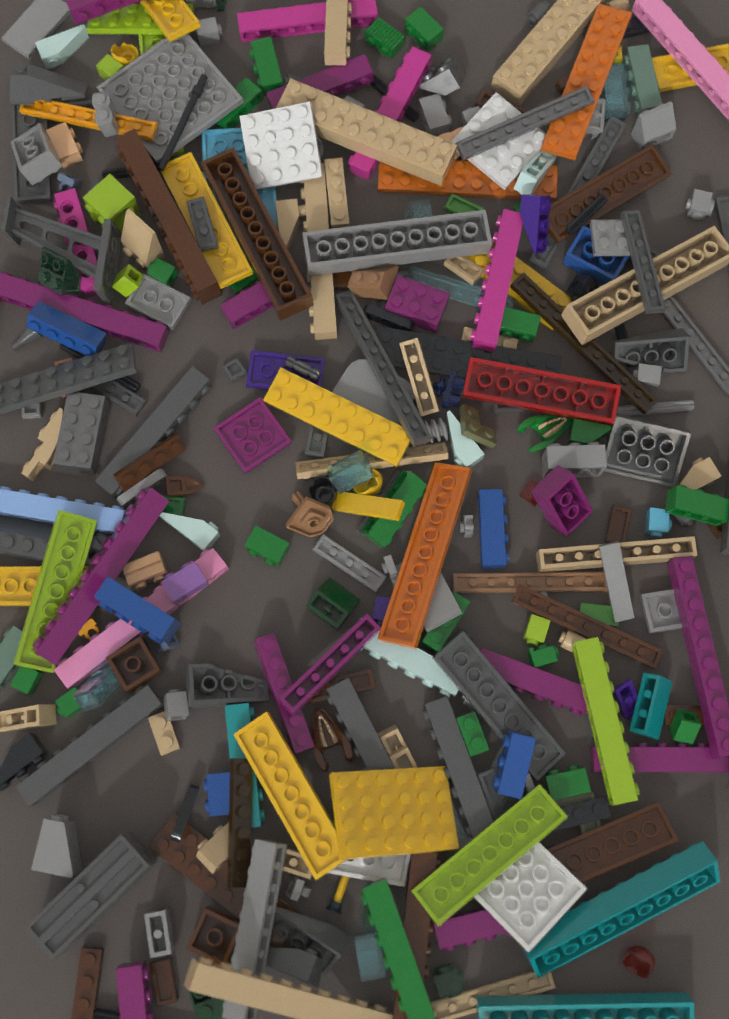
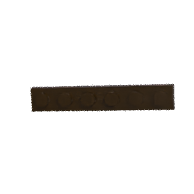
(239, 822)

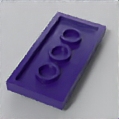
(265, 366)

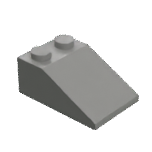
(35, 154)

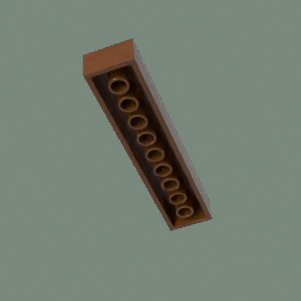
(167, 217)
(257, 234)

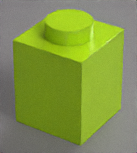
(108, 67)
(127, 280)
(536, 630)

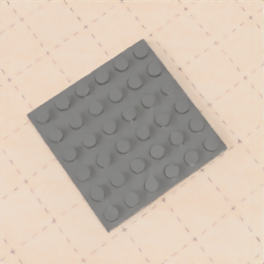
(160, 87)

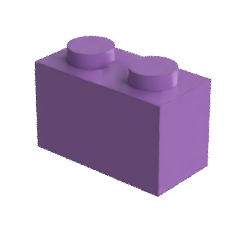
(184, 582)

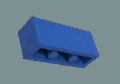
(513, 764)

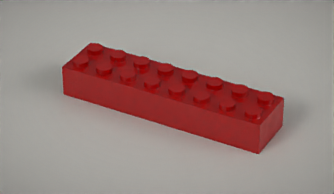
(541, 391)

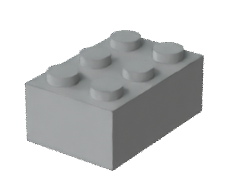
(579, 459)

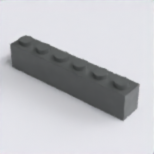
(358, 726)

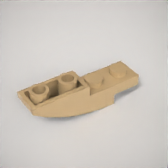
(45, 453)

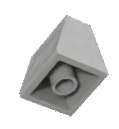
(58, 848)

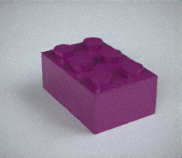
(418, 302)
(562, 500)

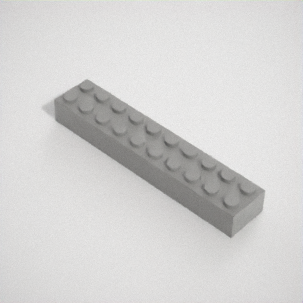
(396, 242)

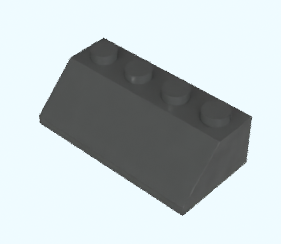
(24, 538)

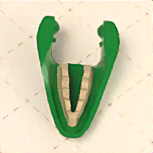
(547, 426)

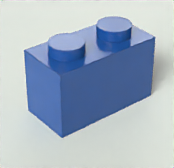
(218, 793)

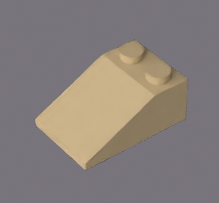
(140, 241)

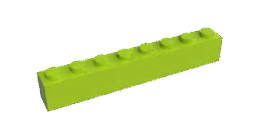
(604, 721)

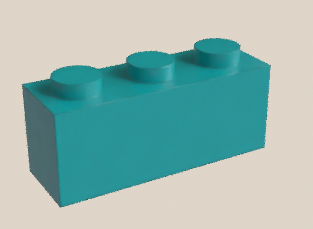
(651, 706)

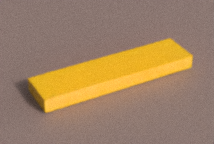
(368, 505)

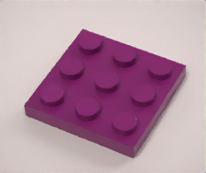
(252, 435)

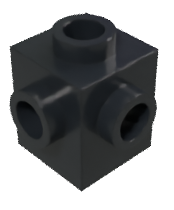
(581, 286)

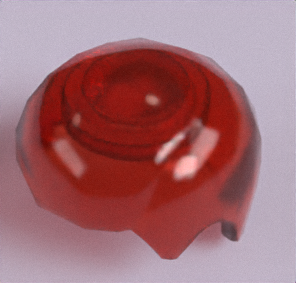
(639, 961)

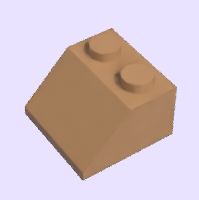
(373, 282)

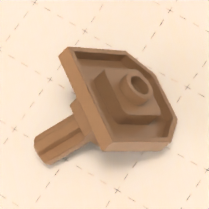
(310, 517)

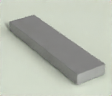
(349, 563)
(616, 581)

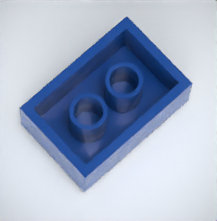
(581, 259)

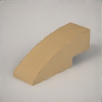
(396, 748)

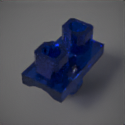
(453, 382)

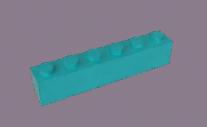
(236, 718)

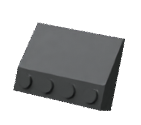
(646, 449)

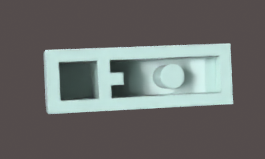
(60, 47)
(534, 172)
(464, 450)
(195, 530)

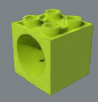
(110, 201)

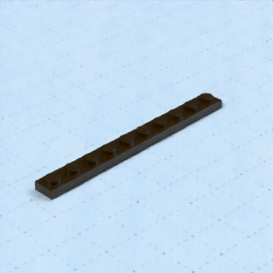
(591, 351)

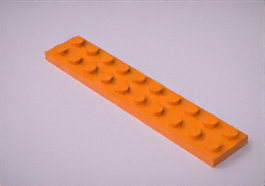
(590, 70)
(462, 180)
(425, 555)

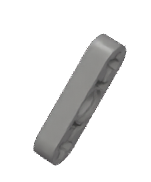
(150, 481)

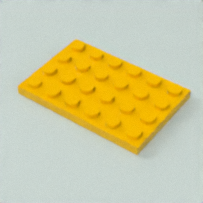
(392, 812)

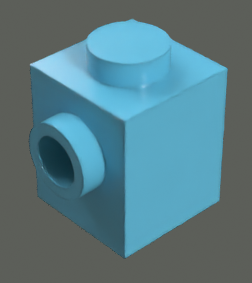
(657, 522)

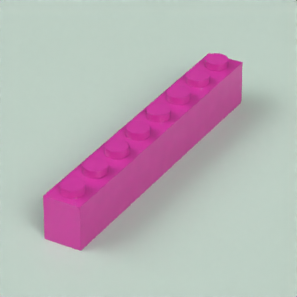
(299, 20)
(392, 105)
(498, 281)

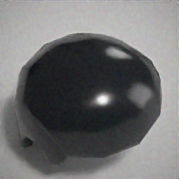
(323, 490)

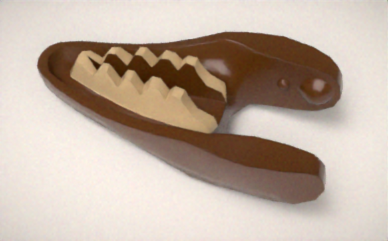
(326, 735)

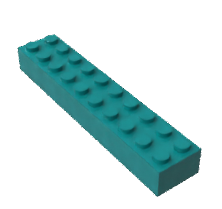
(625, 907)
(587, 1006)

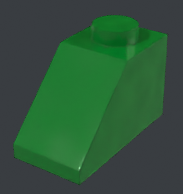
(587, 432)

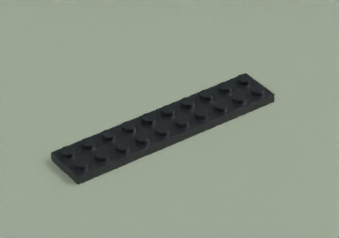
(452, 354)

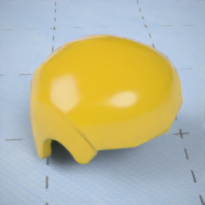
(125, 53)
(371, 486)

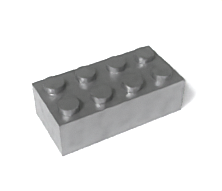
(81, 432)

